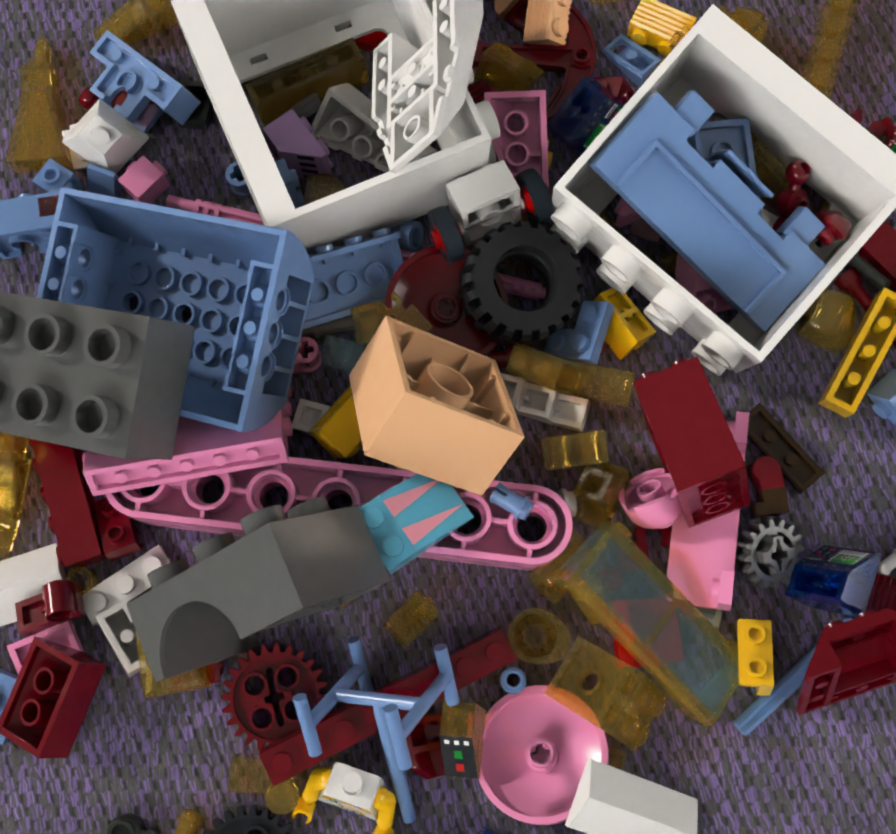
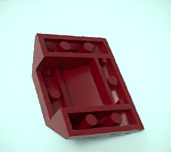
(850, 660)

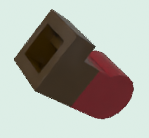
(769, 488)

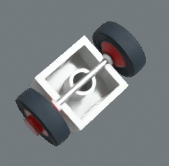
(485, 202)

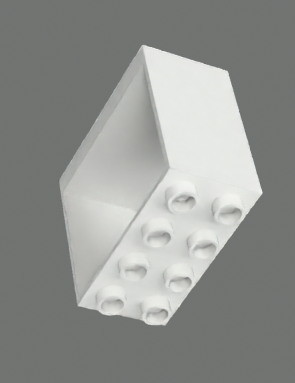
(235, 33)
(793, 123)

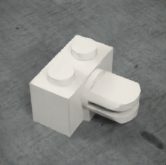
(120, 633)

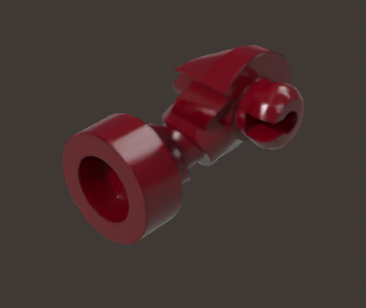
(835, 226)

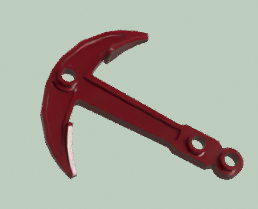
(559, 58)

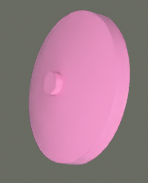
(536, 756)

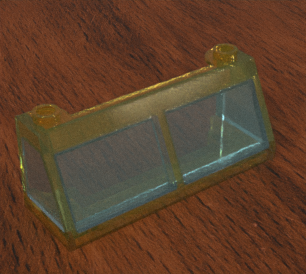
(653, 621)

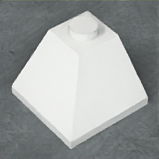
(105, 137)

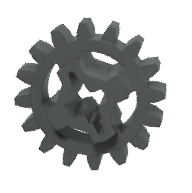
(770, 549)

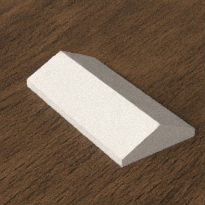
(24, 578)
(627, 804)

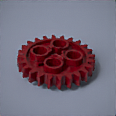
(245, 703)

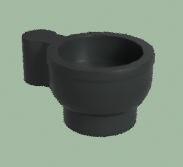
(129, 824)

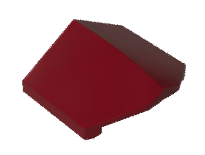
(426, 747)

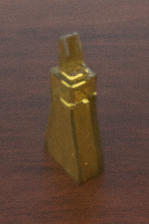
(38, 118)

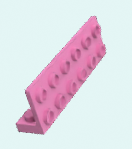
(705, 555)

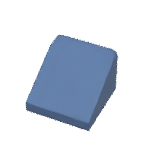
(103, 181)

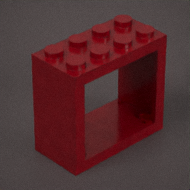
(693, 441)

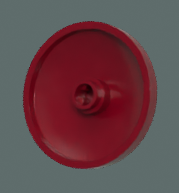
(433, 289)

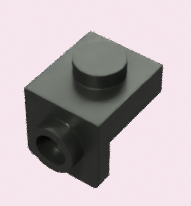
(202, 114)

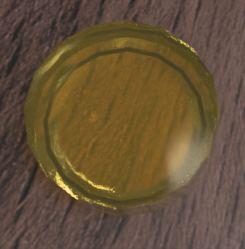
(282, 797)

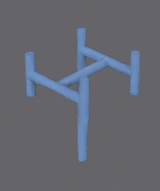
(386, 713)

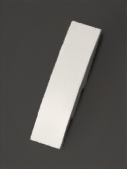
(546, 404)

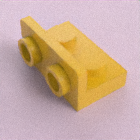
(755, 655)

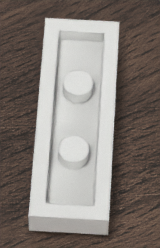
(124, 584)

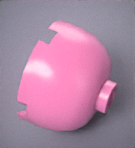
(651, 500)

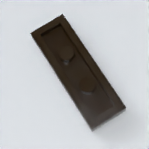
(774, 441)

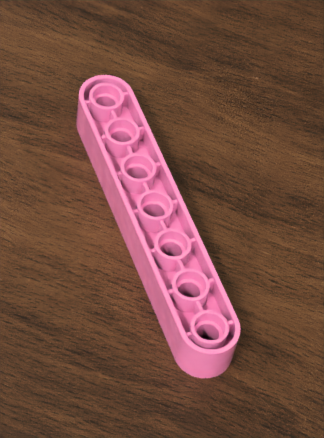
(492, 544)

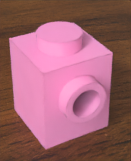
(144, 180)

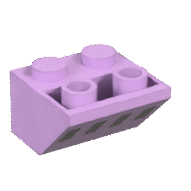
(292, 140)

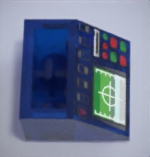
(585, 114)
(835, 579)

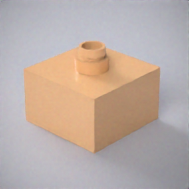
(433, 407)

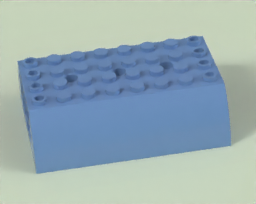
(176, 259)

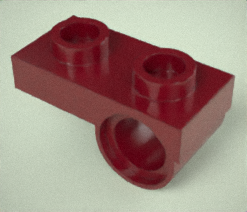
(116, 531)
(56, 605)

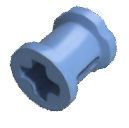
(232, 175)

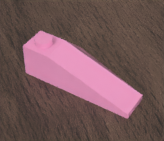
(522, 131)

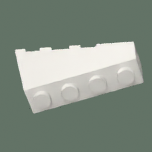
(347, 125)

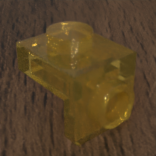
(411, 619)

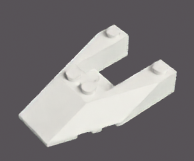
(424, 87)

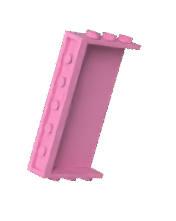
(197, 453)

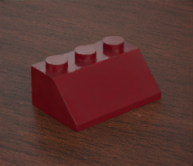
(50, 698)

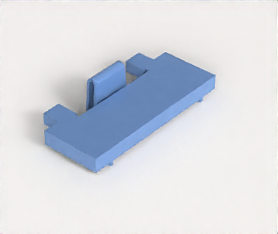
(710, 209)

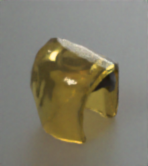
(829, 321)

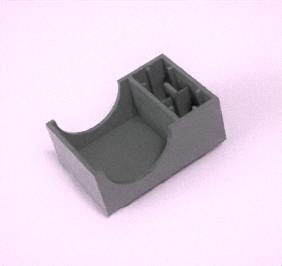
(91, 377)
(254, 584)

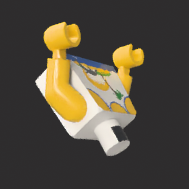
(350, 791)

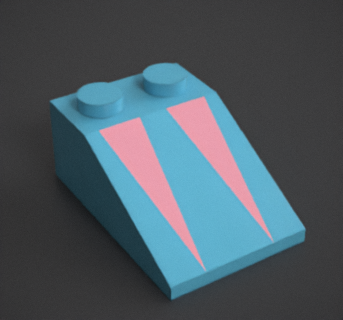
(413, 518)

